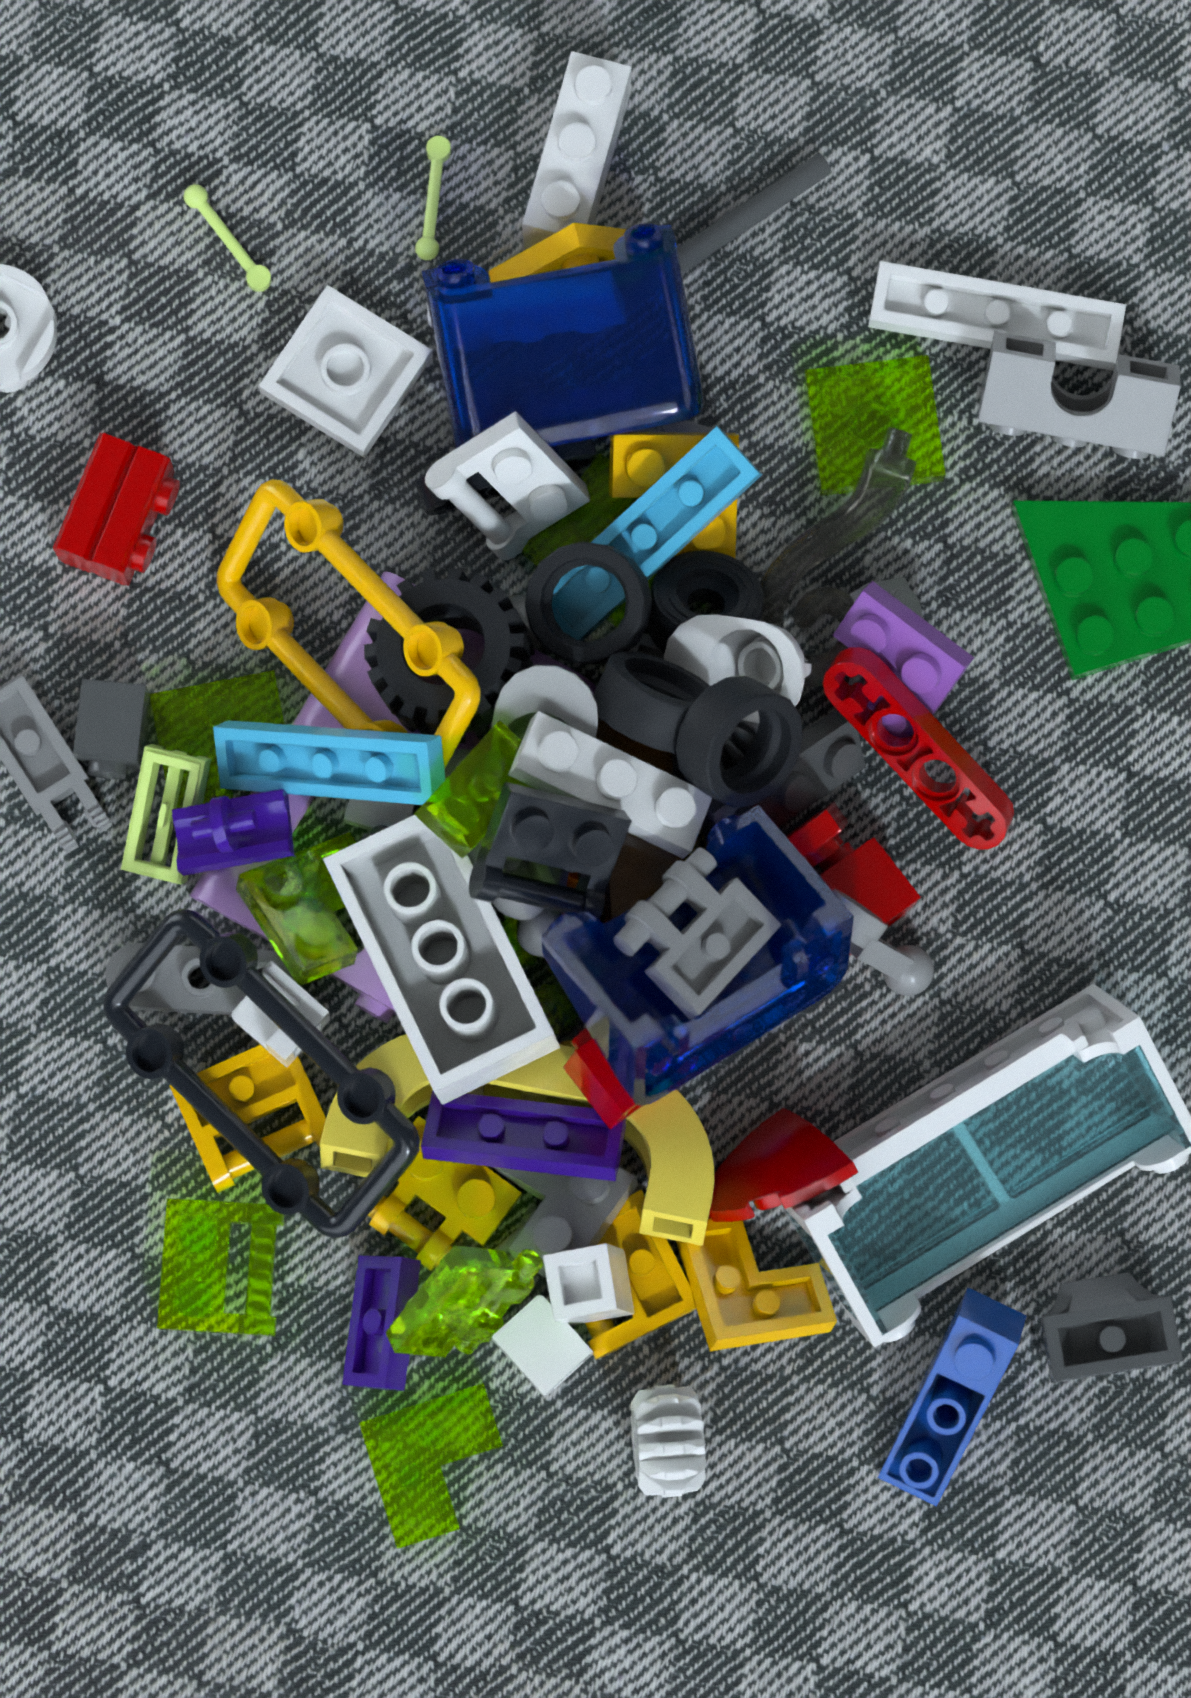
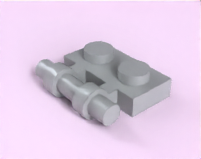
(711, 947)

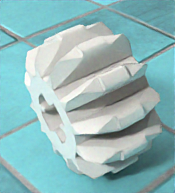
(668, 1440)

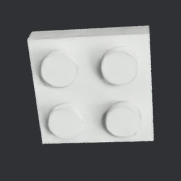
(345, 371)

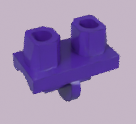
(233, 832)

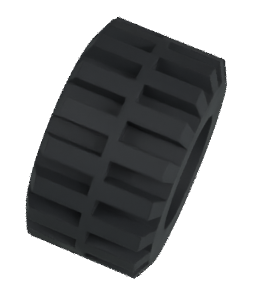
(462, 606)

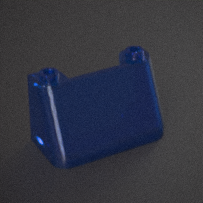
(568, 347)
(642, 1030)

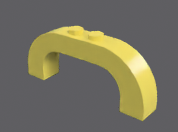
(662, 1133)

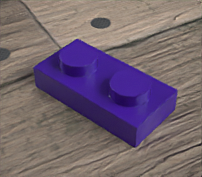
(379, 1297)

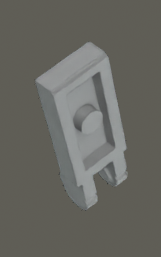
(43, 761)

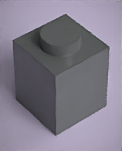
(112, 727)

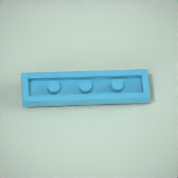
(656, 528)
(329, 761)

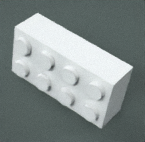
(441, 958)

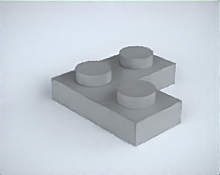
(572, 1210)

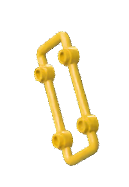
(268, 623)

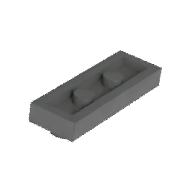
(826, 759)

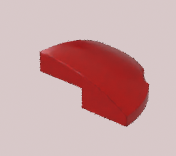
(777, 1166)

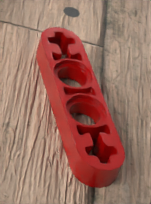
(927, 743)

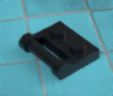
(551, 833)

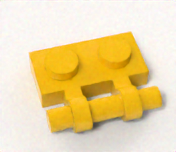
(465, 1194)

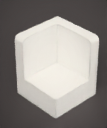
(267, 1033)
(588, 1284)
(542, 1347)

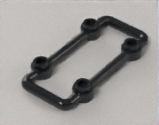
(362, 1094)

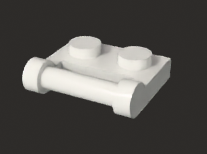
(522, 471)

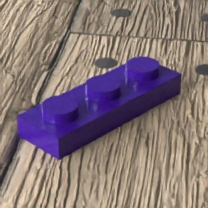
(522, 1136)

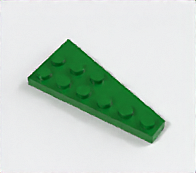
(1111, 577)

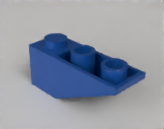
(953, 1396)

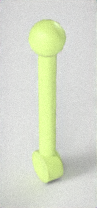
(438, 151)
(257, 276)

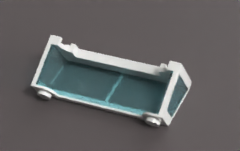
(991, 1157)

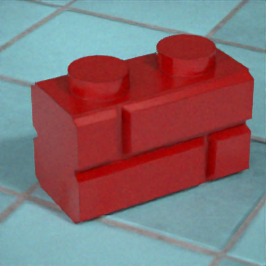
(116, 510)

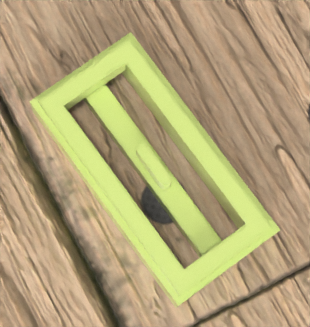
(194, 795)

